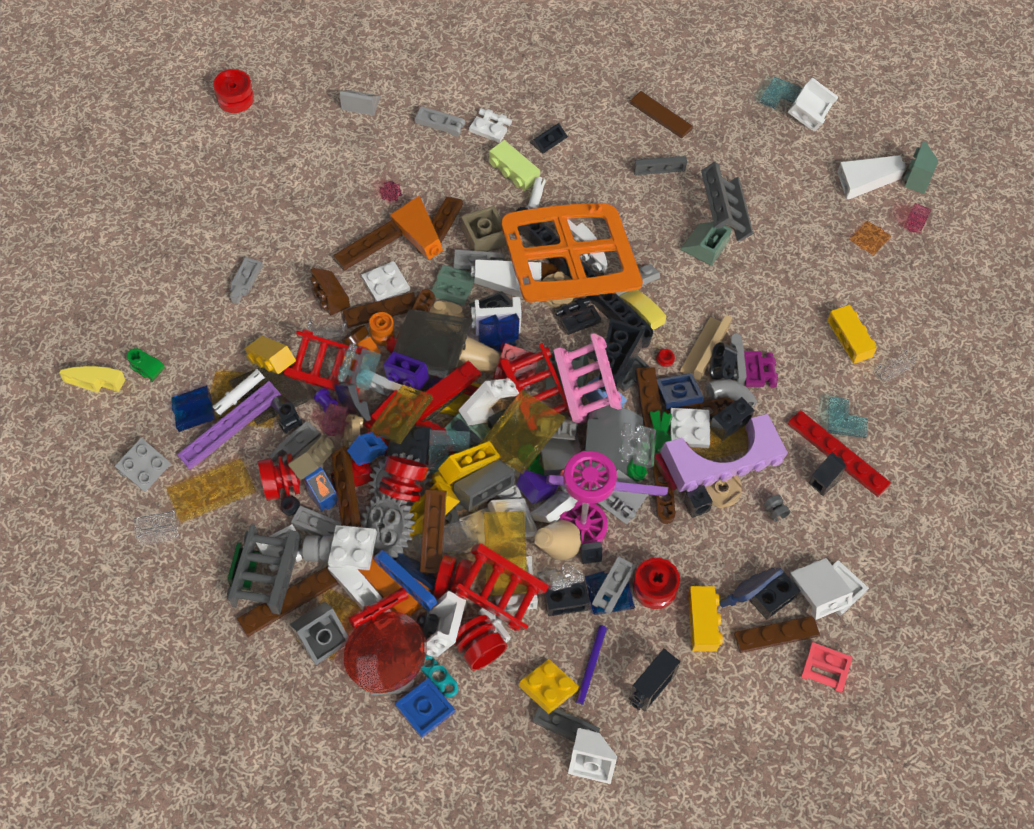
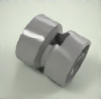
(316, 548)

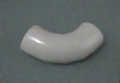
(730, 389)

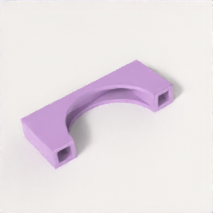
(692, 470)

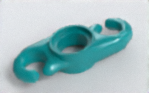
(447, 680)

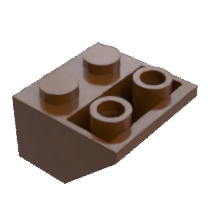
(329, 291)

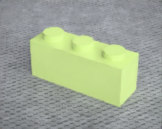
(513, 165)

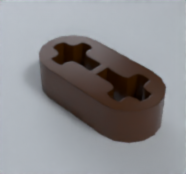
(355, 335)

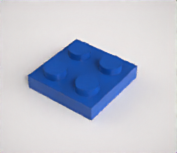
(425, 708)

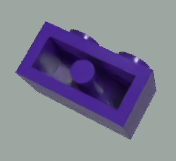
(406, 371)

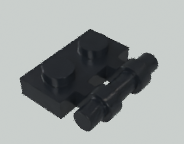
(580, 319)

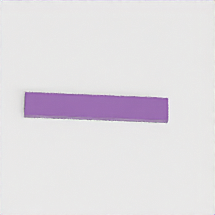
(228, 425)
(621, 487)

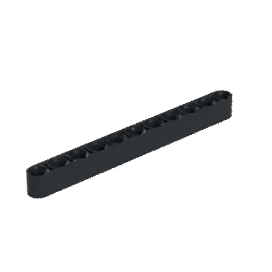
(540, 235)

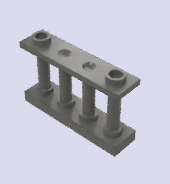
(726, 201)
(279, 581)

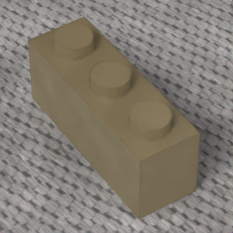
(312, 456)

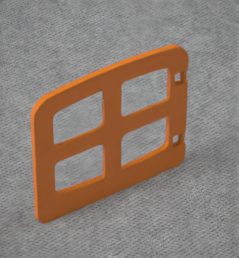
(571, 250)

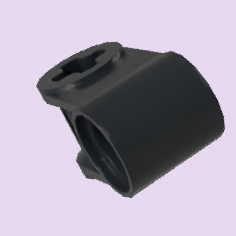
(723, 360)
(287, 416)

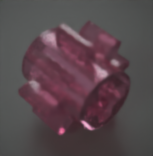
(390, 191)

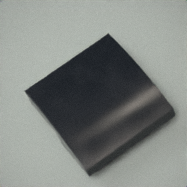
(349, 399)

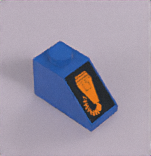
(321, 489)

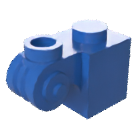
(367, 448)

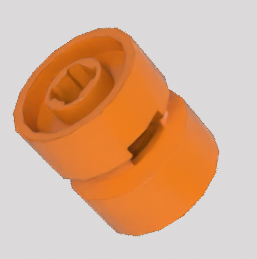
(381, 328)

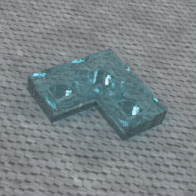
(779, 90)
(841, 423)
(443, 442)

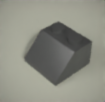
(320, 632)

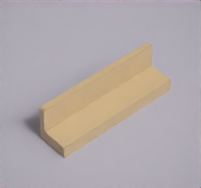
(701, 353)

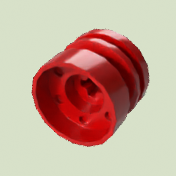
(278, 477)
(402, 482)
(479, 642)

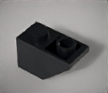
(828, 474)

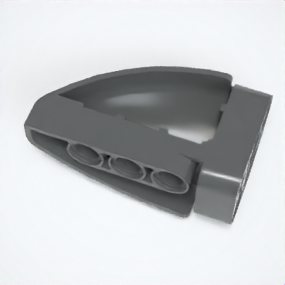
(604, 434)

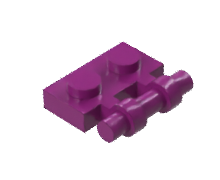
(754, 369)

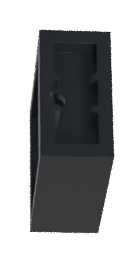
(653, 680)

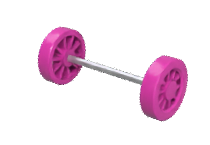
(586, 498)

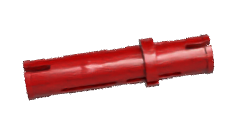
(371, 611)

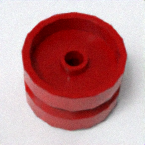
(233, 90)
(449, 575)
(656, 583)

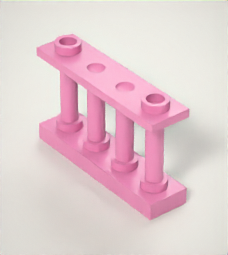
(569, 376)

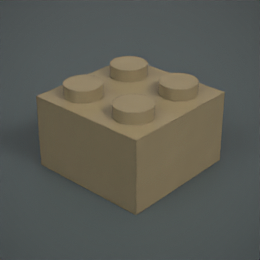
(483, 229)

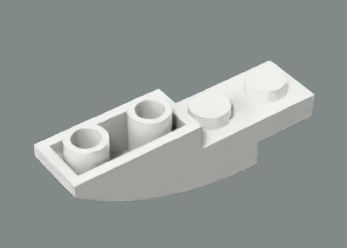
(596, 260)
(356, 586)

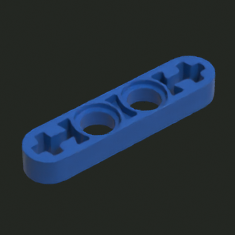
(405, 580)

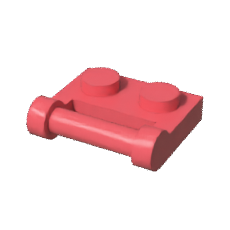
(829, 661)

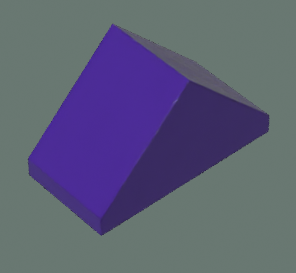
(535, 486)

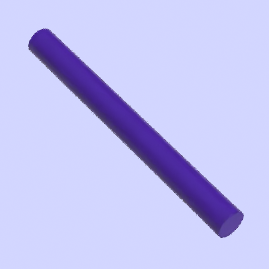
(591, 665)

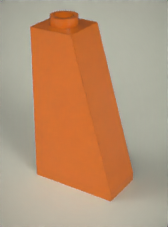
(417, 227)
(386, 585)

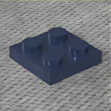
(679, 391)

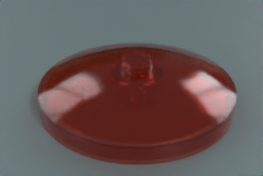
(385, 652)

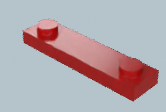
(451, 386)

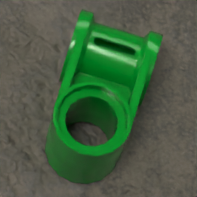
(144, 364)

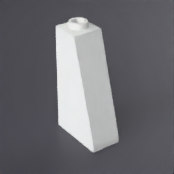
(869, 174)
(501, 275)

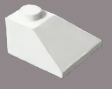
(592, 757)

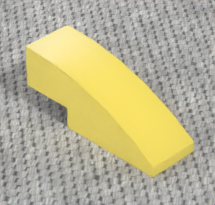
(644, 308)
(93, 377)

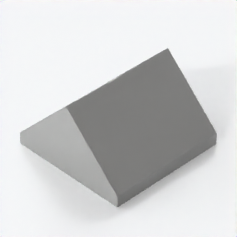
(359, 102)

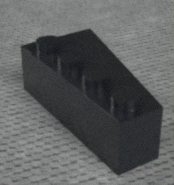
(622, 348)

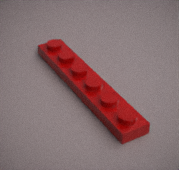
(828, 443)

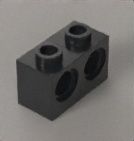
(732, 418)
(777, 598)
(567, 603)

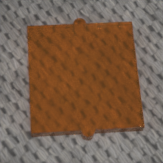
(870, 238)

